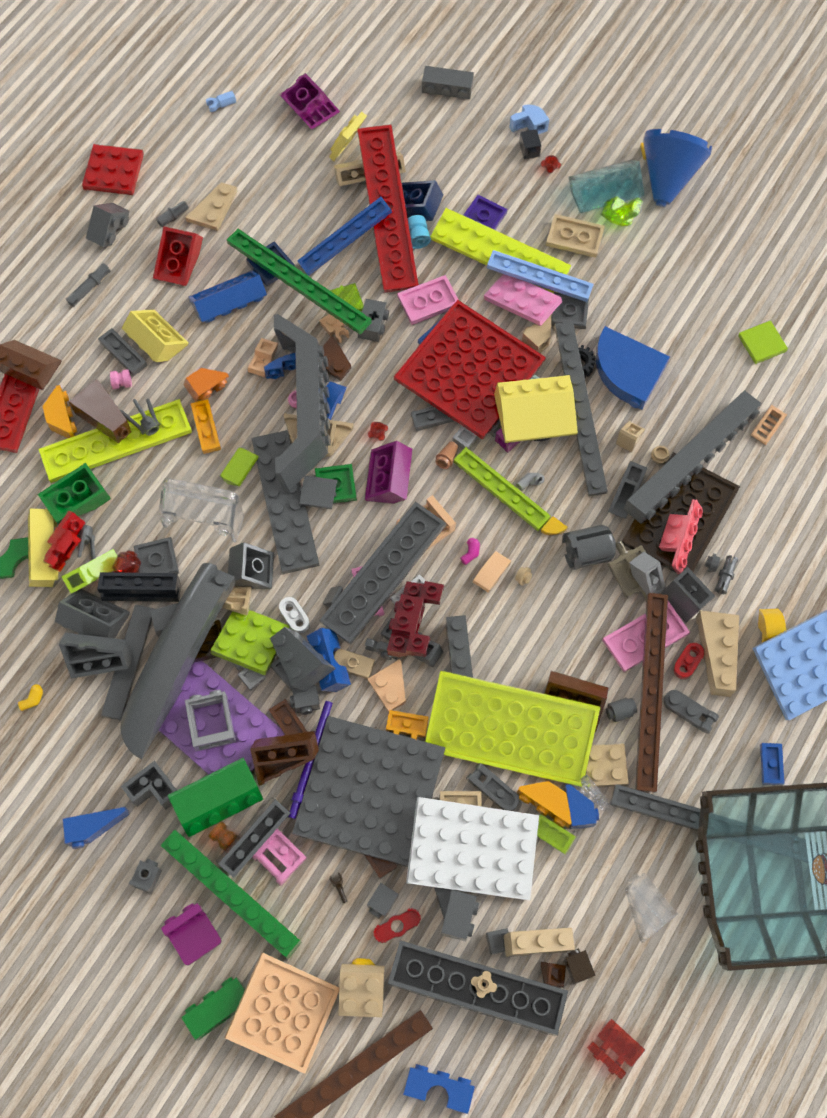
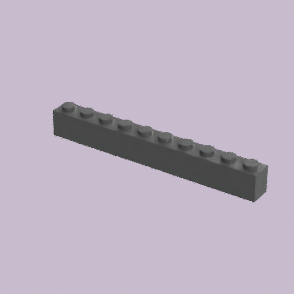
(692, 457)

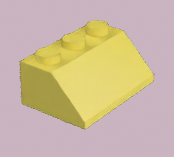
(154, 335)

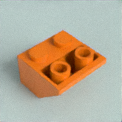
(204, 382)

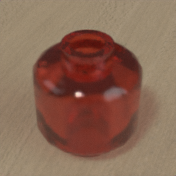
(126, 562)

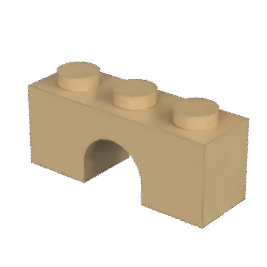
(539, 941)

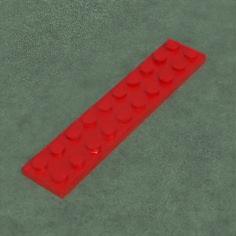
(392, 232)

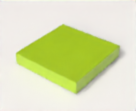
(763, 342)

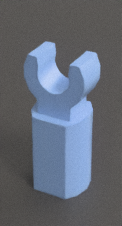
(221, 101)

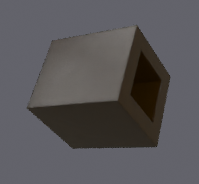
(579, 966)

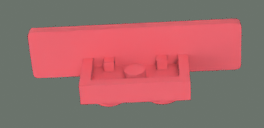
(679, 535)

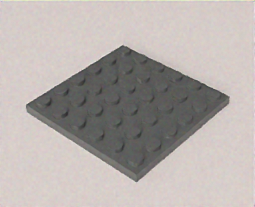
(367, 790)

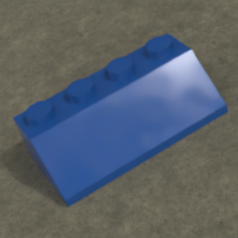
(228, 296)

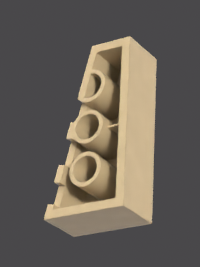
(720, 644)

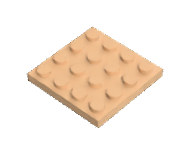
(282, 1013)

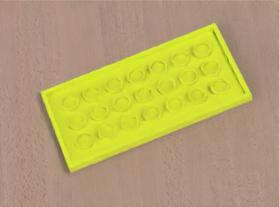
(512, 728)

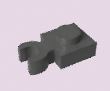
(380, 647)

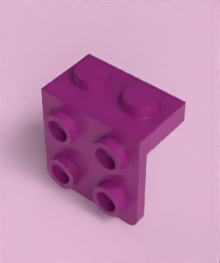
(191, 933)

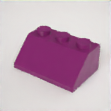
(389, 473)

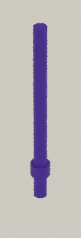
(297, 796)

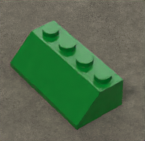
(215, 797)

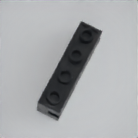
(139, 587)

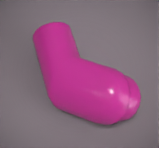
(473, 551)

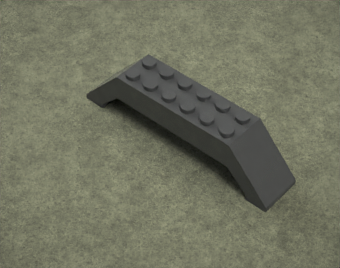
(312, 404)

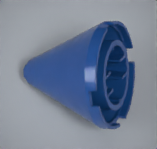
(672, 162)

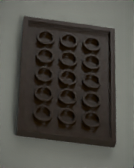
(714, 497)

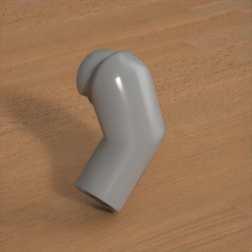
(530, 479)

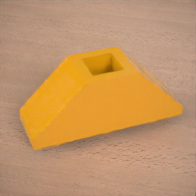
(59, 414)
(548, 800)

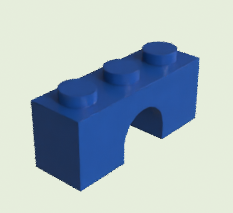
(325, 643)
(459, 1092)

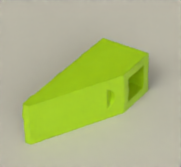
(89, 571)

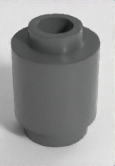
(621, 709)

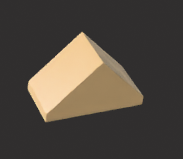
(629, 436)

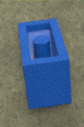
(581, 809)

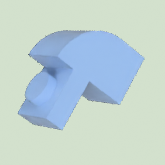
(530, 117)

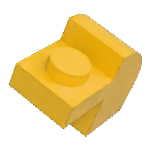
(771, 623)

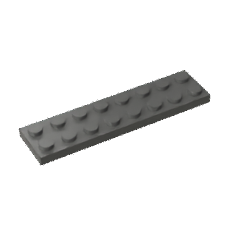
(287, 518)
(382, 573)

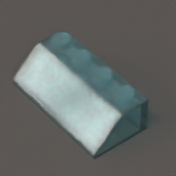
(597, 186)

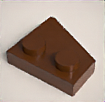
(337, 361)

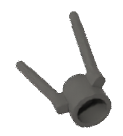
(148, 424)
(86, 536)

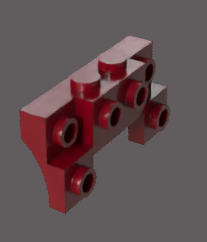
(408, 618)

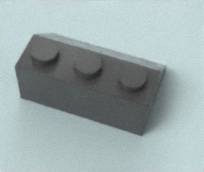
(90, 615)

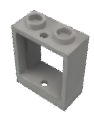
(216, 739)

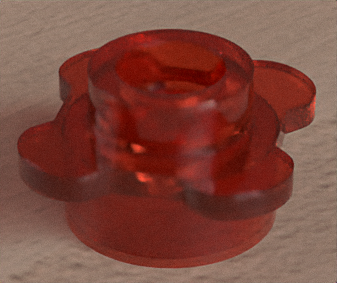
(553, 160)
(377, 426)

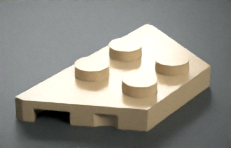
(338, 431)

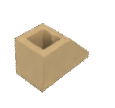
(538, 336)

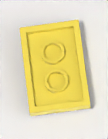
(346, 135)

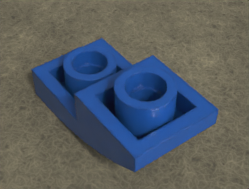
(275, 368)
(336, 395)

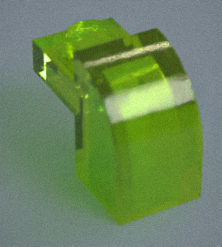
(620, 212)

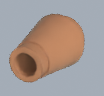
(446, 456)

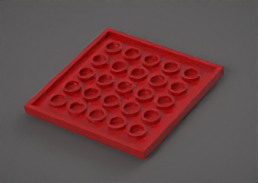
(463, 363)

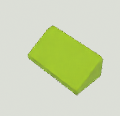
(239, 467)

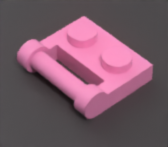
(284, 851)

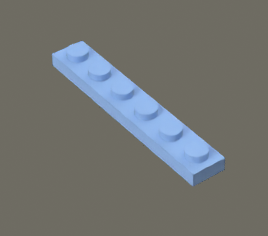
(540, 276)

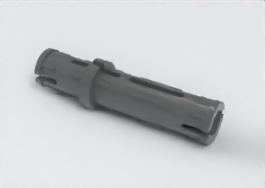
(92, 280)

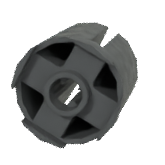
(589, 546)

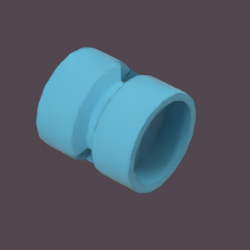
(418, 231)

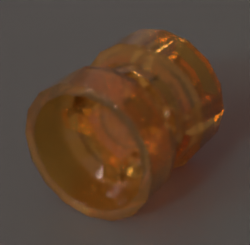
(222, 835)

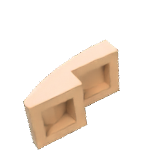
(263, 355)
(491, 571)

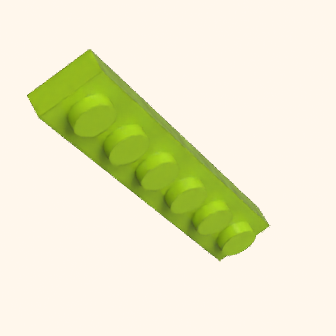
(502, 489)

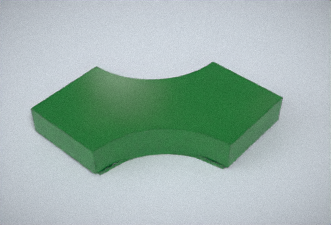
(13, 557)

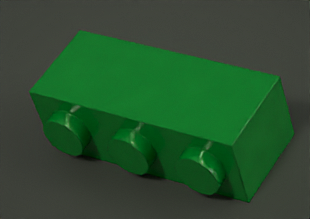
(214, 1009)

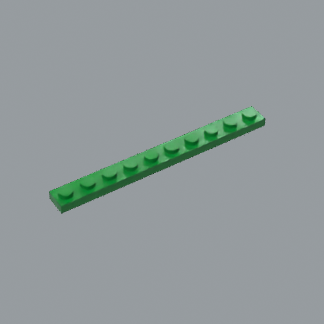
(299, 281)

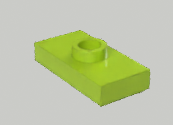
(554, 834)

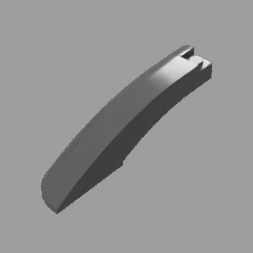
(173, 657)

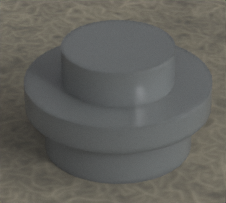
(712, 562)

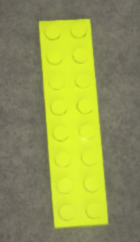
(479, 241)
(98, 449)

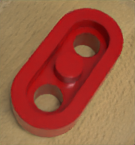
(687, 661)

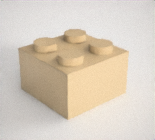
(361, 990)

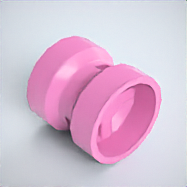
(120, 379)

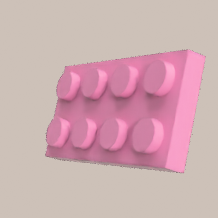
(523, 299)
(628, 641)

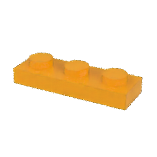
(205, 426)

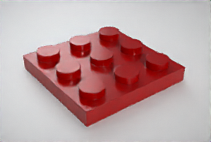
(113, 169)

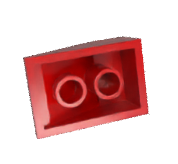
(177, 255)

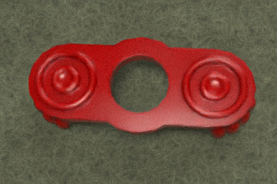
(409, 919)

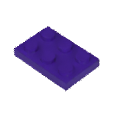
(486, 212)

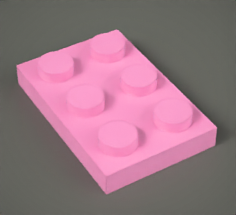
(427, 299)

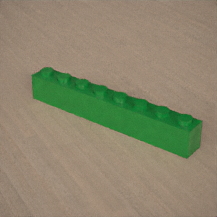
(231, 894)

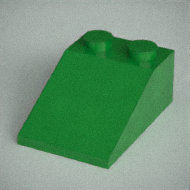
(75, 492)

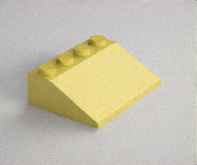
(536, 408)

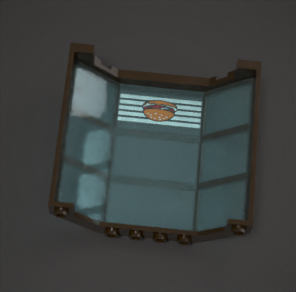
(765, 874)

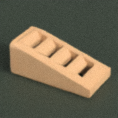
(777, 414)

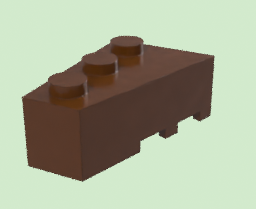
(282, 753)

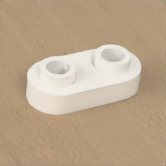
(295, 615)

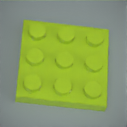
(247, 641)

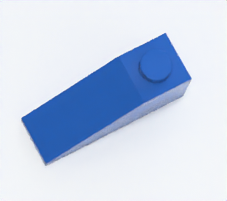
(88, 827)

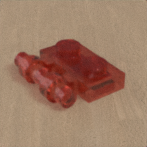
(620, 1043)

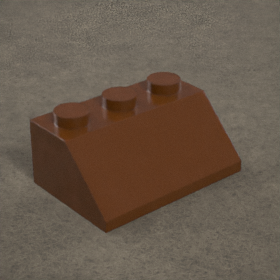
(27, 363)
(577, 690)

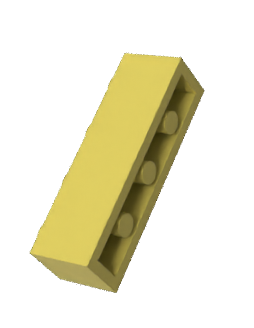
(40, 528)

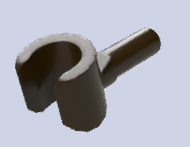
(338, 885)

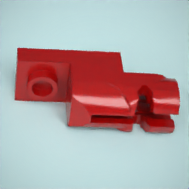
(63, 541)

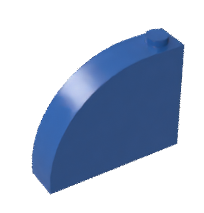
(628, 367)

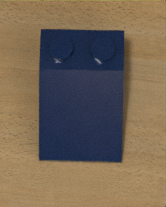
(422, 198)

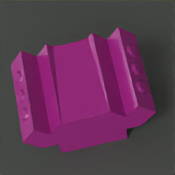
(309, 101)

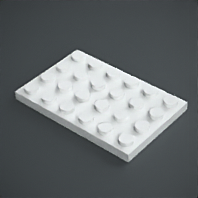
(472, 849)

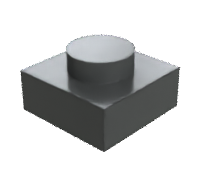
(496, 940)

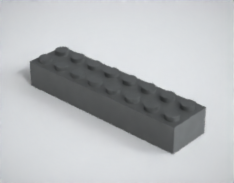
(449, 981)

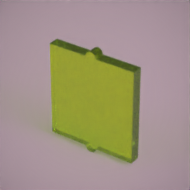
(349, 294)

